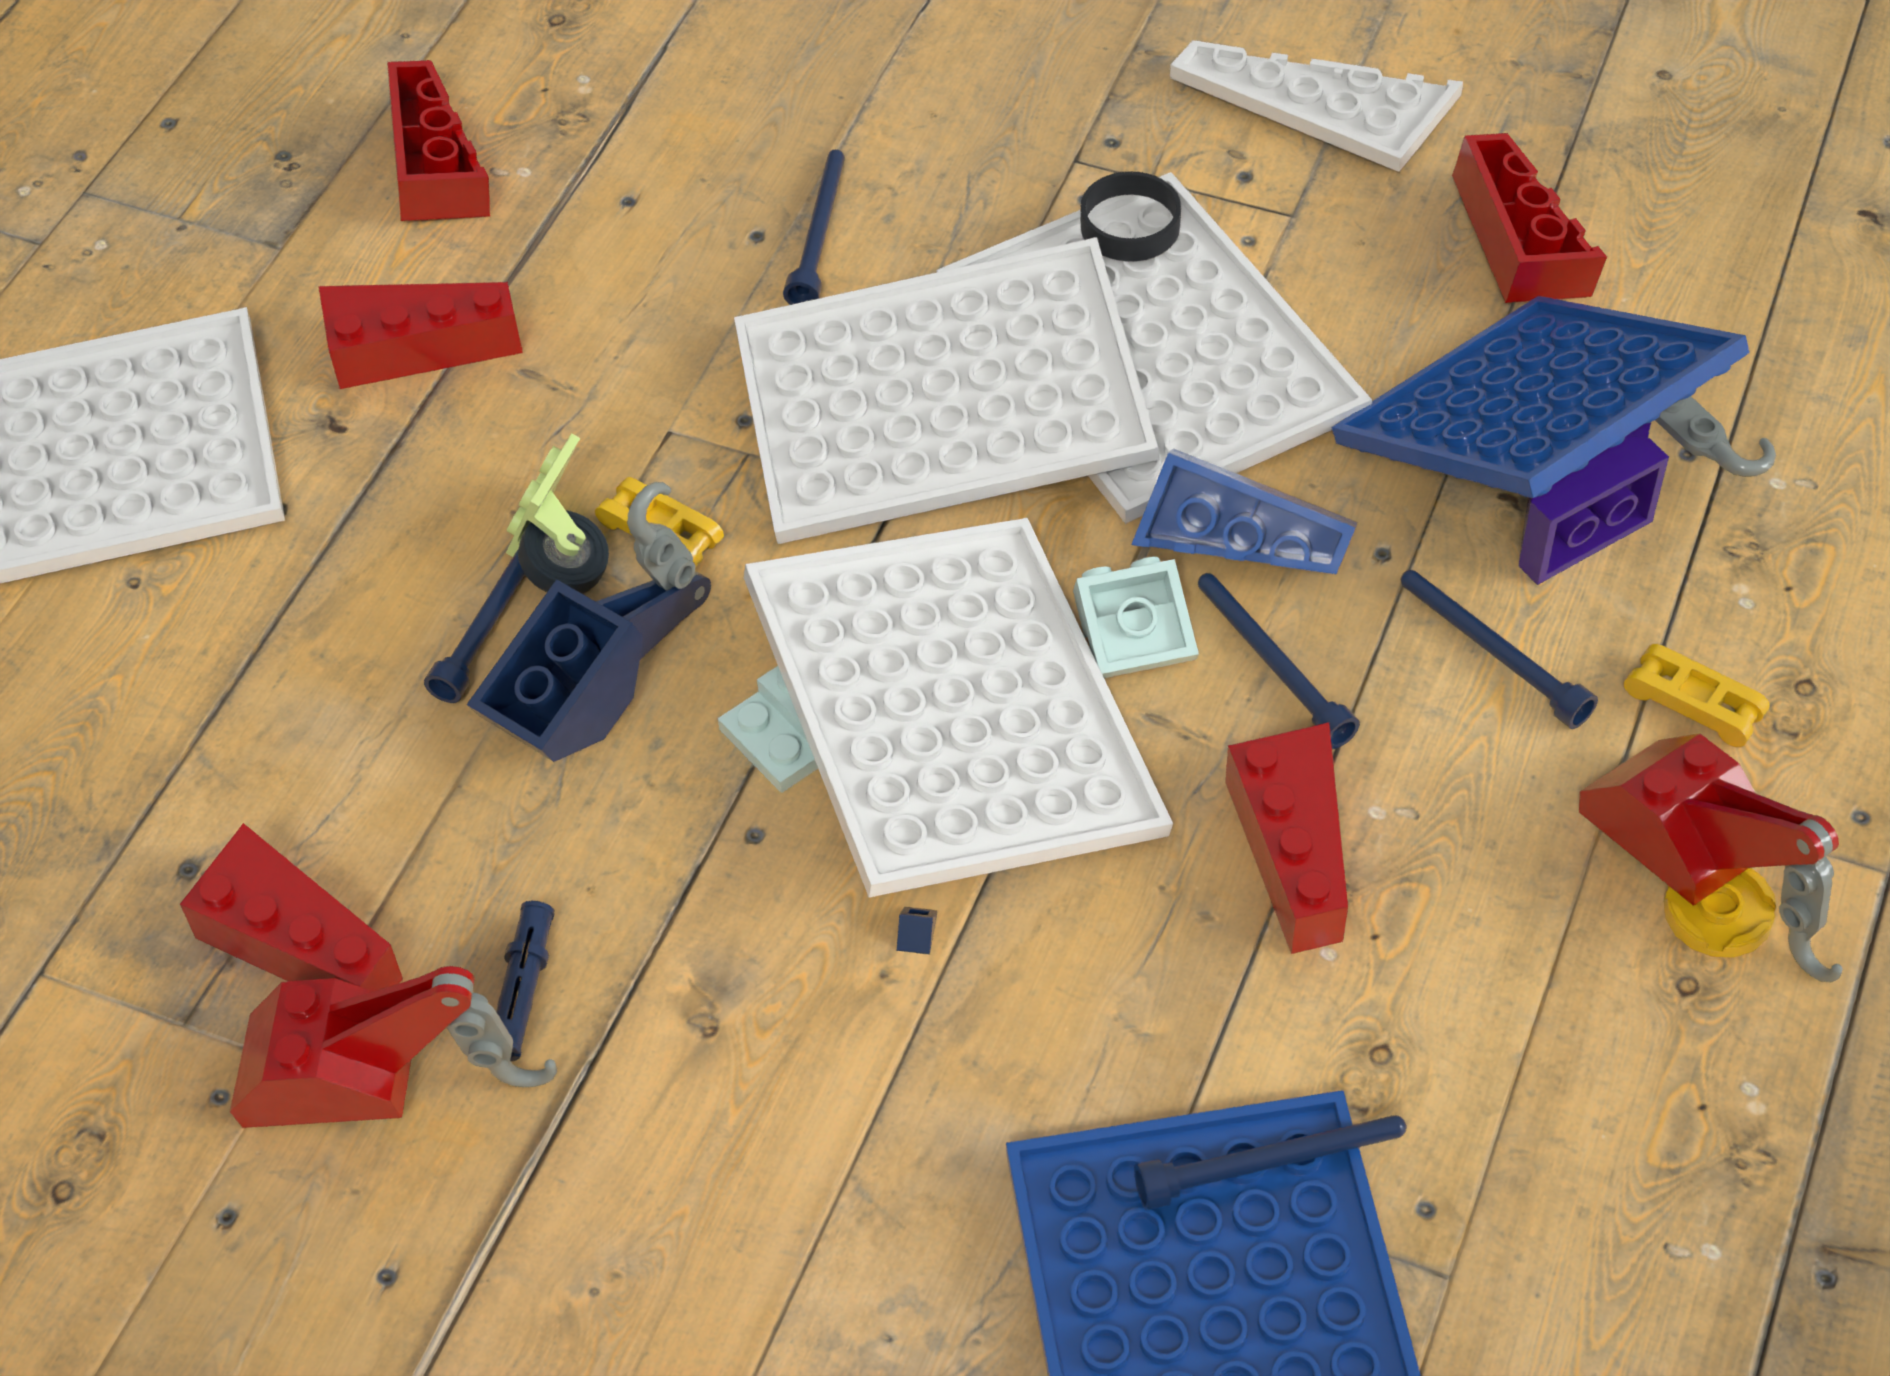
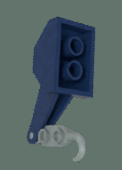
(579, 657)

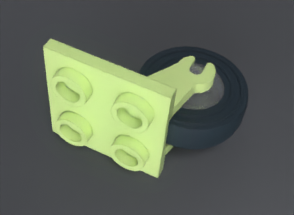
(555, 540)

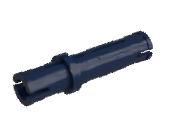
(532, 932)

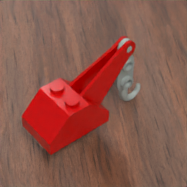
(1701, 824)
(347, 1051)

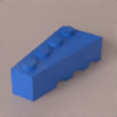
(1236, 518)

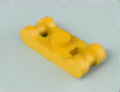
(665, 511)
(1697, 693)

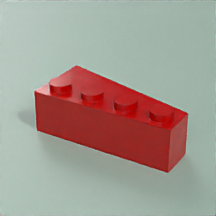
(432, 155)
(1520, 224)
(415, 328)
(1292, 823)
(282, 920)

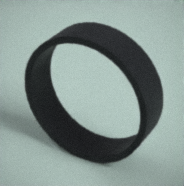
(1131, 184)

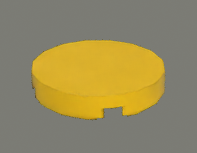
(1716, 923)

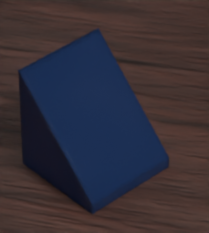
(916, 930)

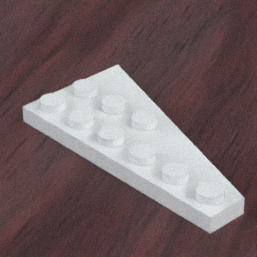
(1327, 99)

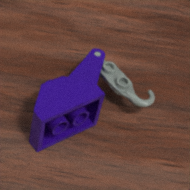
(1621, 490)

